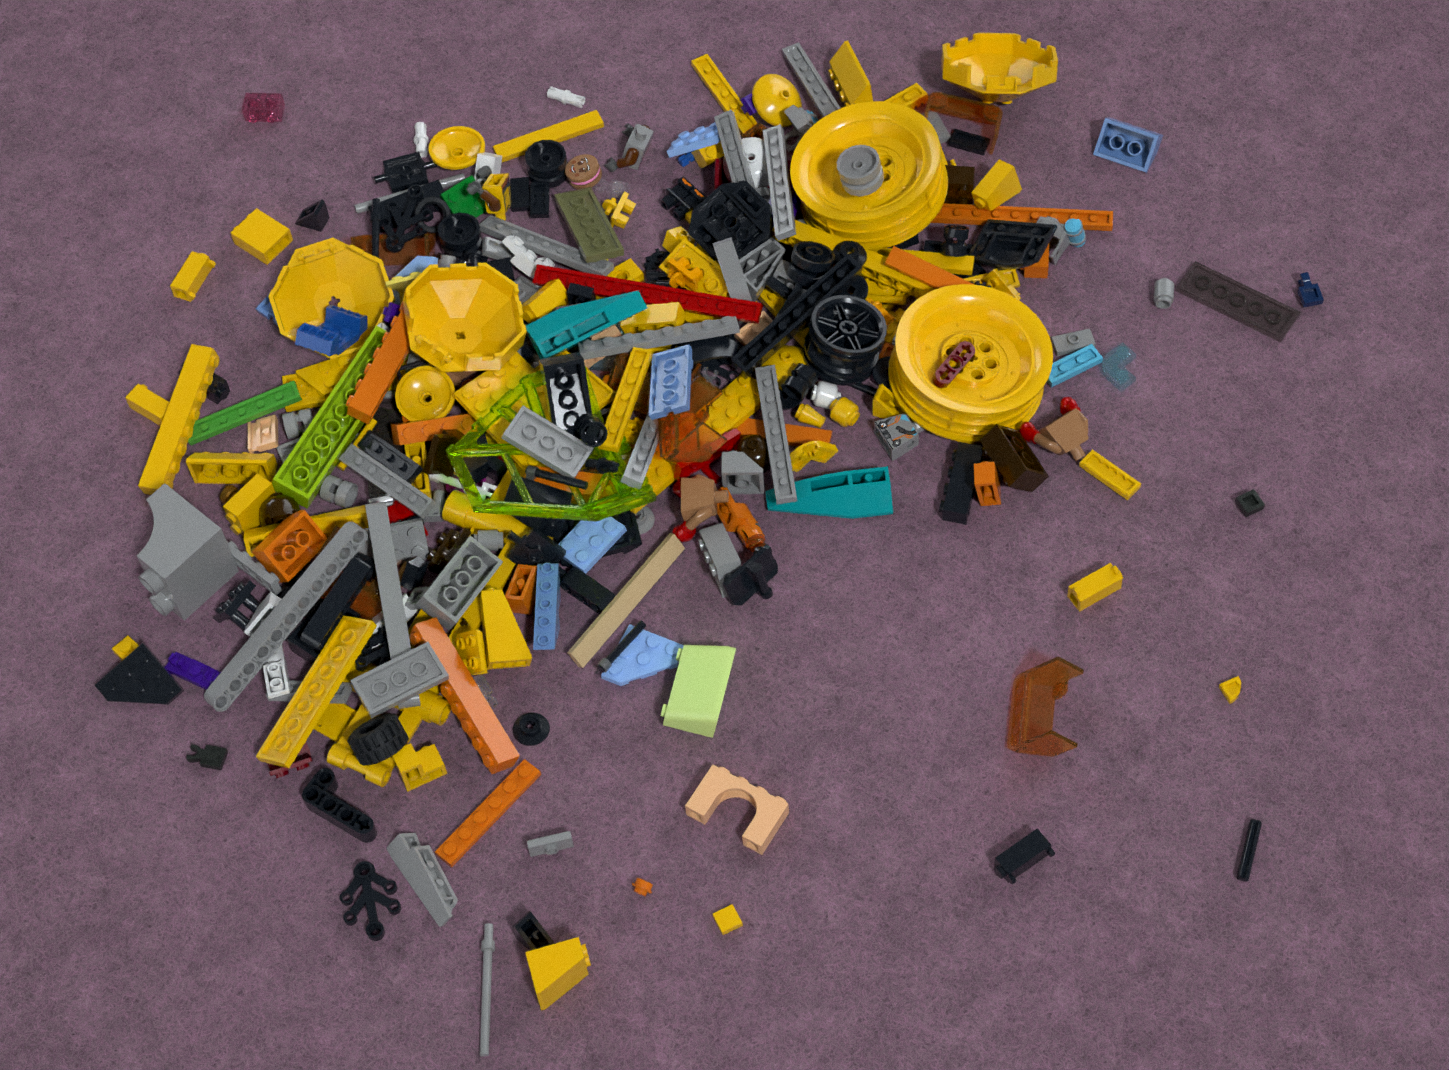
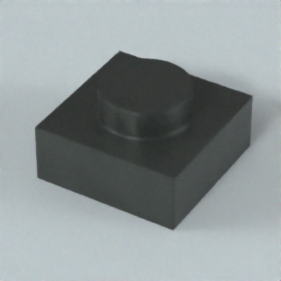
(1250, 503)

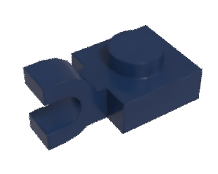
(1309, 293)

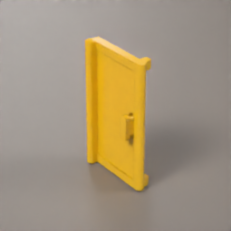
(335, 720)

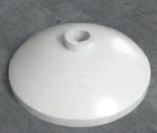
(754, 148)

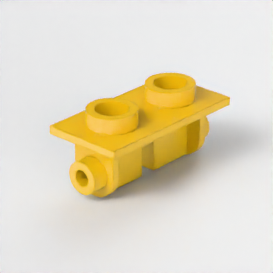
(998, 281)

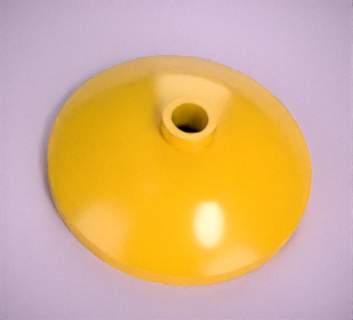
(772, 96)
(456, 147)
(785, 361)
(420, 384)

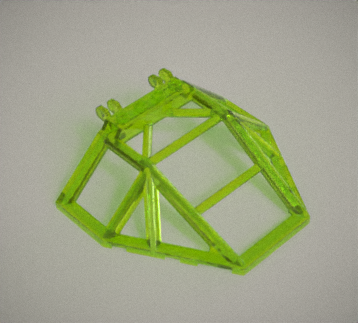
(595, 509)

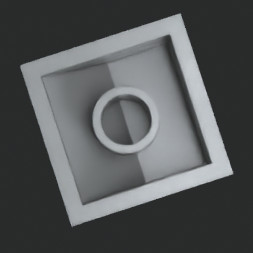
(741, 474)

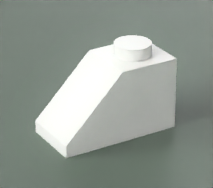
(262, 613)

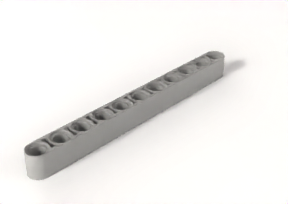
(389, 585)
(285, 616)

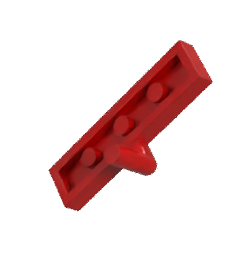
(685, 469)

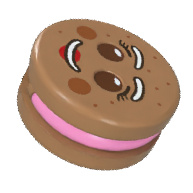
(583, 171)

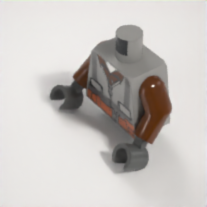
(635, 149)

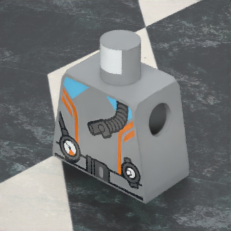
(897, 435)

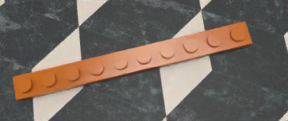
(974, 215)

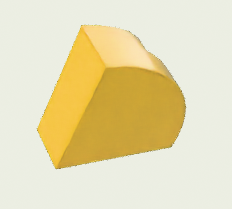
(1231, 689)

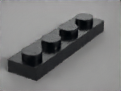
(390, 457)

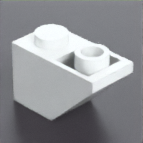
(487, 159)

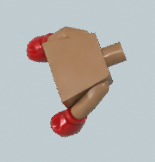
(1062, 434)
(698, 503)

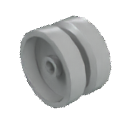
(860, 170)

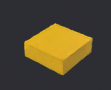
(727, 919)

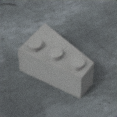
(761, 265)
(719, 553)

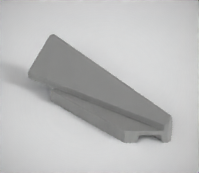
(424, 875)

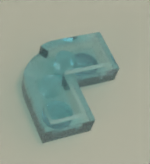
(1114, 367)

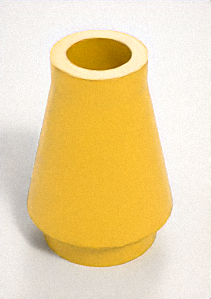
(810, 416)

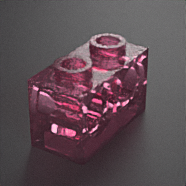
(263, 107)

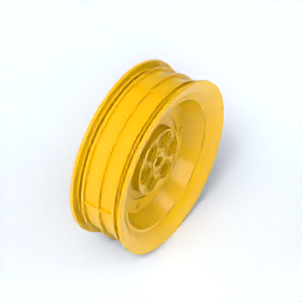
(911, 164)
(998, 383)

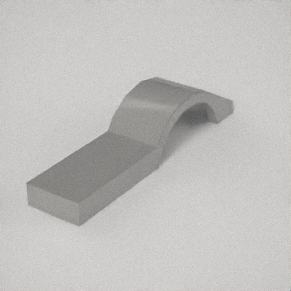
(732, 270)

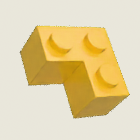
(419, 766)

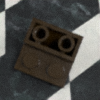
(437, 459)
(447, 547)

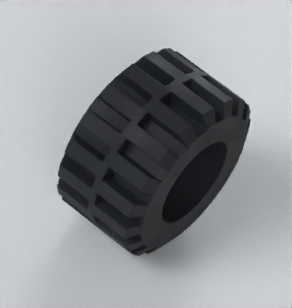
(378, 739)

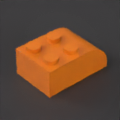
(290, 546)

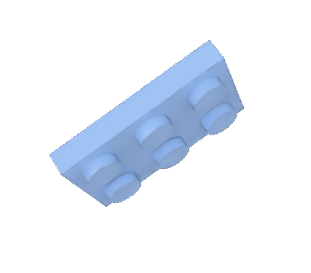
(695, 140)
(590, 541)

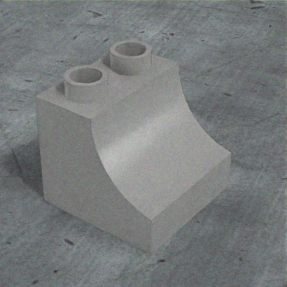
(184, 556)

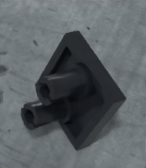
(237, 596)

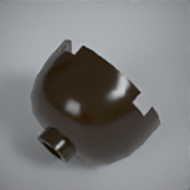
(755, 448)
(277, 509)

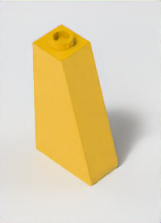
(502, 636)

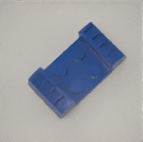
(336, 334)

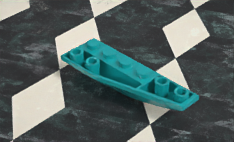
(579, 322)
(840, 495)

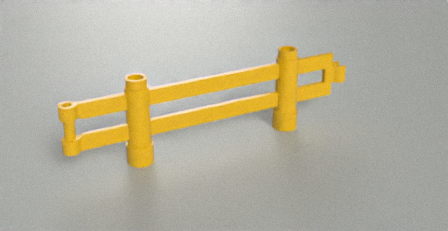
(432, 705)

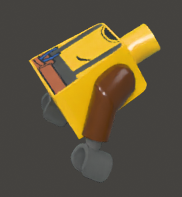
(494, 192)

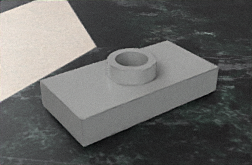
(495, 249)
(1072, 342)
(550, 844)

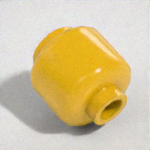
(844, 412)

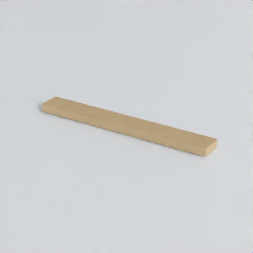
(626, 600)

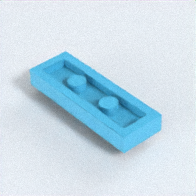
(1074, 365)

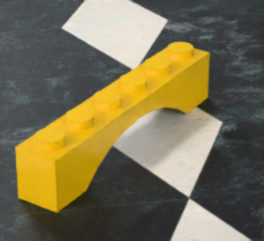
(325, 522)

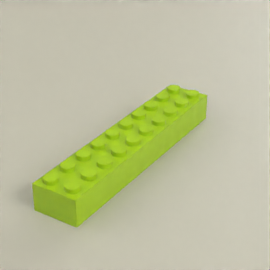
(327, 434)

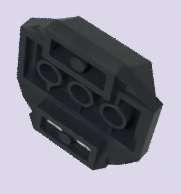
(729, 205)

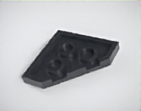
(140, 680)

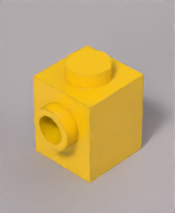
(674, 237)

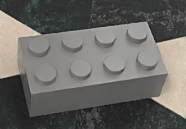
(459, 583)

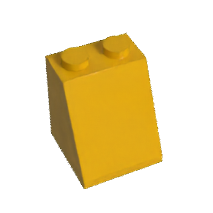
(557, 969)

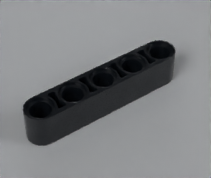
(337, 602)

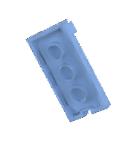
(670, 382)

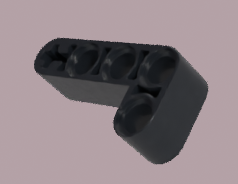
(342, 810)

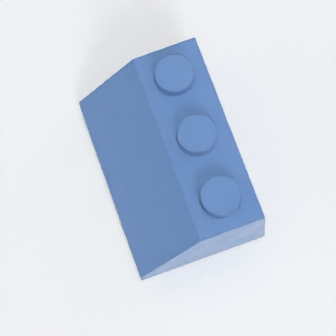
(1127, 144)

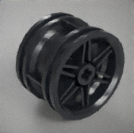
(844, 339)

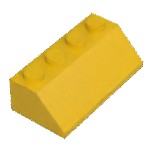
(849, 76)
(230, 467)

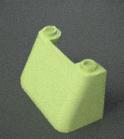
(698, 688)

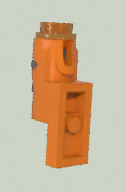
(738, 518)

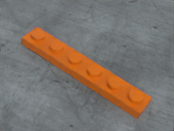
(488, 813)

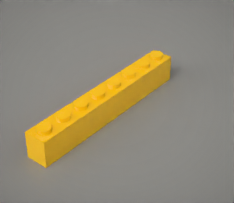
(179, 419)

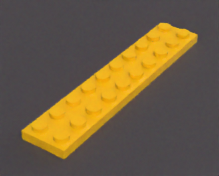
(728, 412)

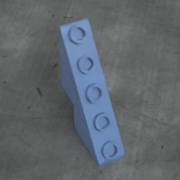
(547, 607)

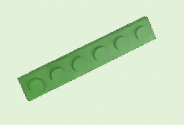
(245, 412)

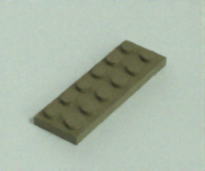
(589, 225)

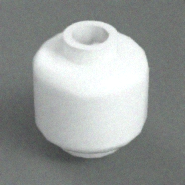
(824, 394)

